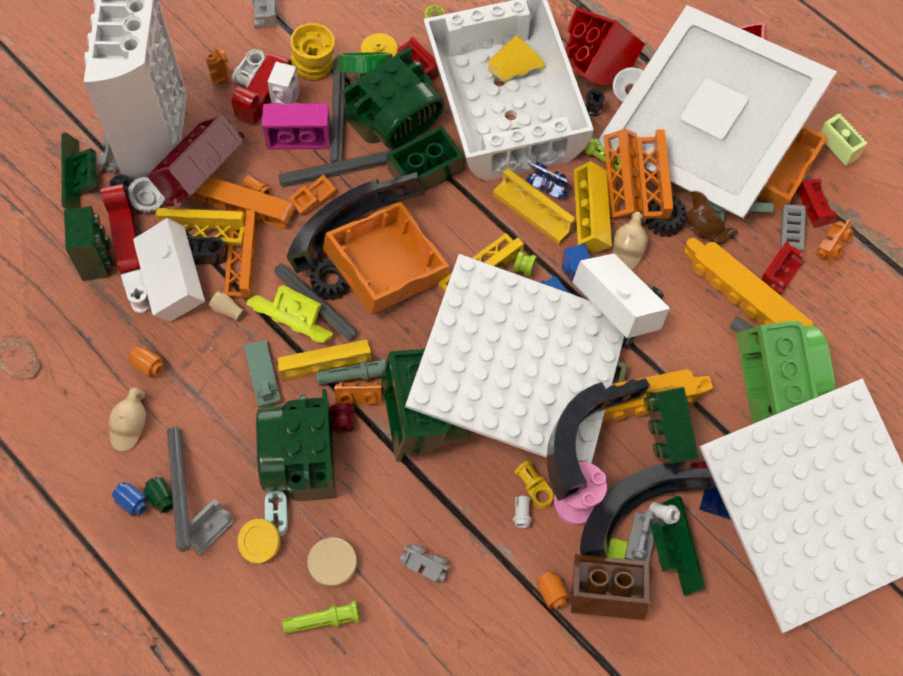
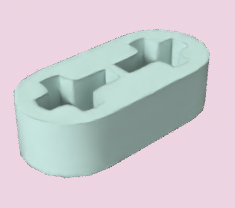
(282, 511)

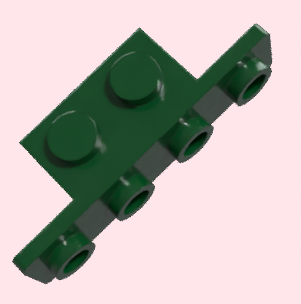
(77, 171)
(677, 550)

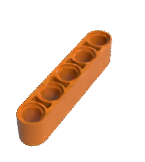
(238, 198)

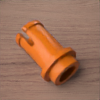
(253, 184)

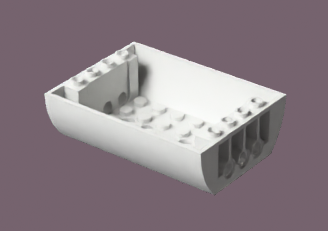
(135, 83)
(546, 102)

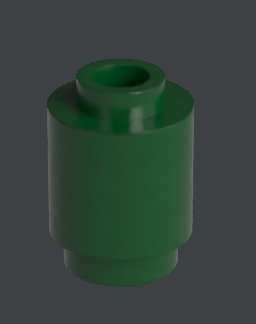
(159, 494)

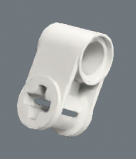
(248, 67)
(136, 291)

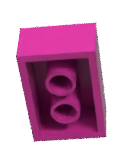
(296, 126)

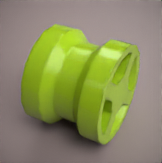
(524, 263)

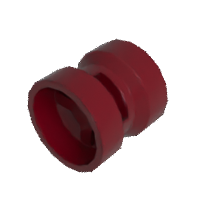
(342, 417)

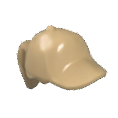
(631, 241)
(127, 421)

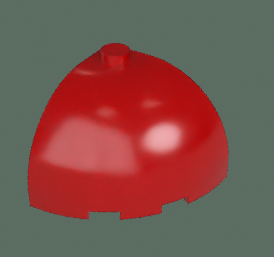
(600, 46)

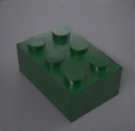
(430, 155)
(87, 243)
(670, 424)

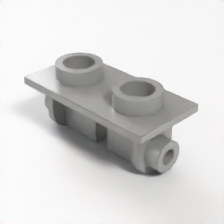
(107, 159)
(641, 537)
(434, 564)

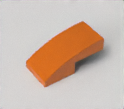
(313, 196)

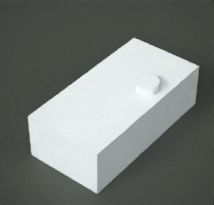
(168, 270)
(620, 295)

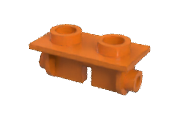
(218, 67)
(840, 235)
(367, 394)

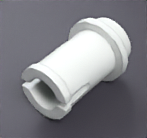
(522, 509)
(669, 513)

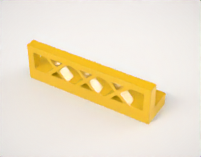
(534, 207)
(207, 220)
(498, 259)
(328, 358)

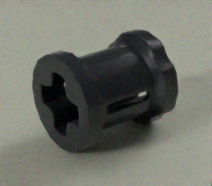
(596, 102)

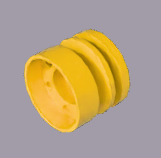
(312, 51)

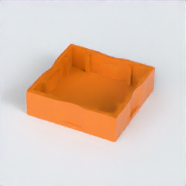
(793, 168)
(385, 257)

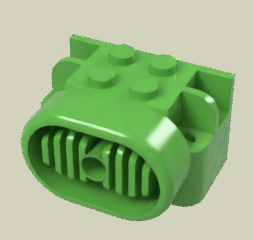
(784, 366)

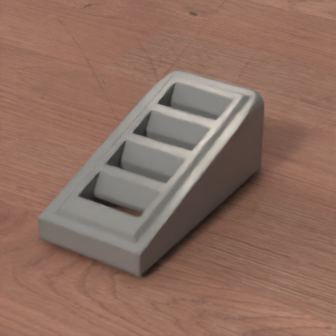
(793, 214)

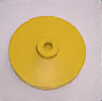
(379, 43)
(258, 540)

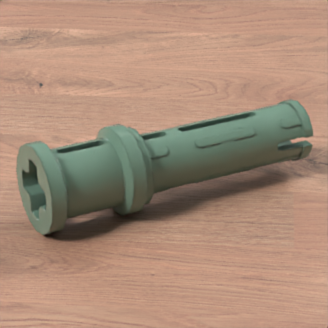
(362, 371)

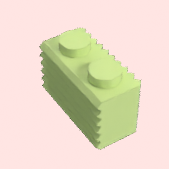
(843, 139)

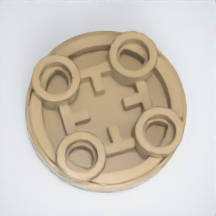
(332, 562)

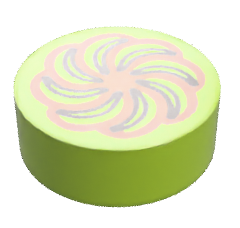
(433, 11)

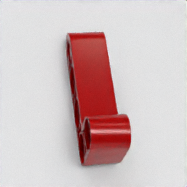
(249, 102)
(122, 227)

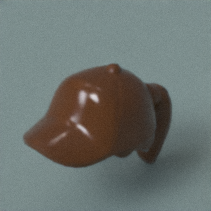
(704, 221)

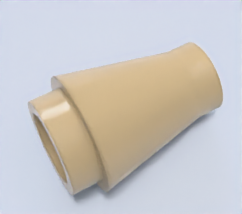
(224, 305)

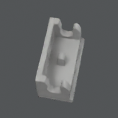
(265, 14)
(209, 526)

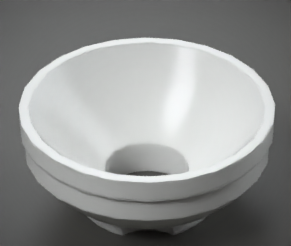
(623, 79)

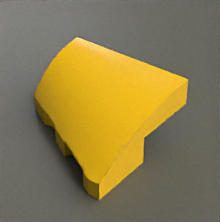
(514, 60)

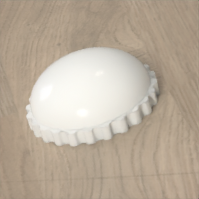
(145, 195)

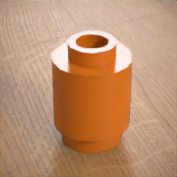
(146, 361)
(553, 590)

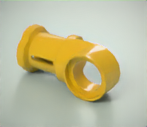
(534, 484)

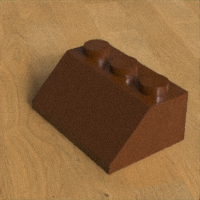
(610, 587)

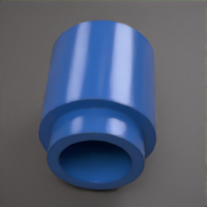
(130, 499)

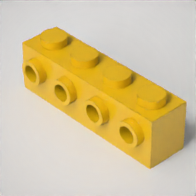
(592, 207)

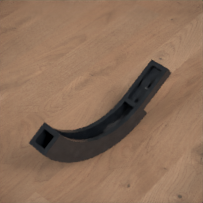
(344, 209)
(561, 455)
(631, 493)

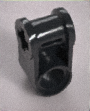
(203, 248)

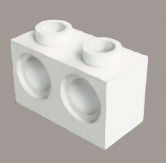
(283, 84)

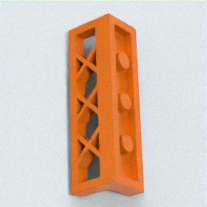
(627, 171)
(663, 175)
(246, 257)

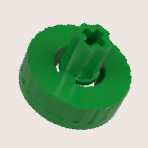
(361, 62)

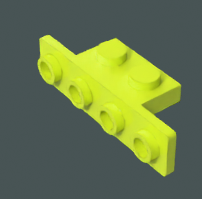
(293, 310)

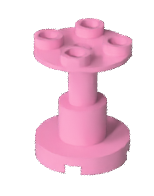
(577, 508)

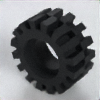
(667, 226)
(327, 290)

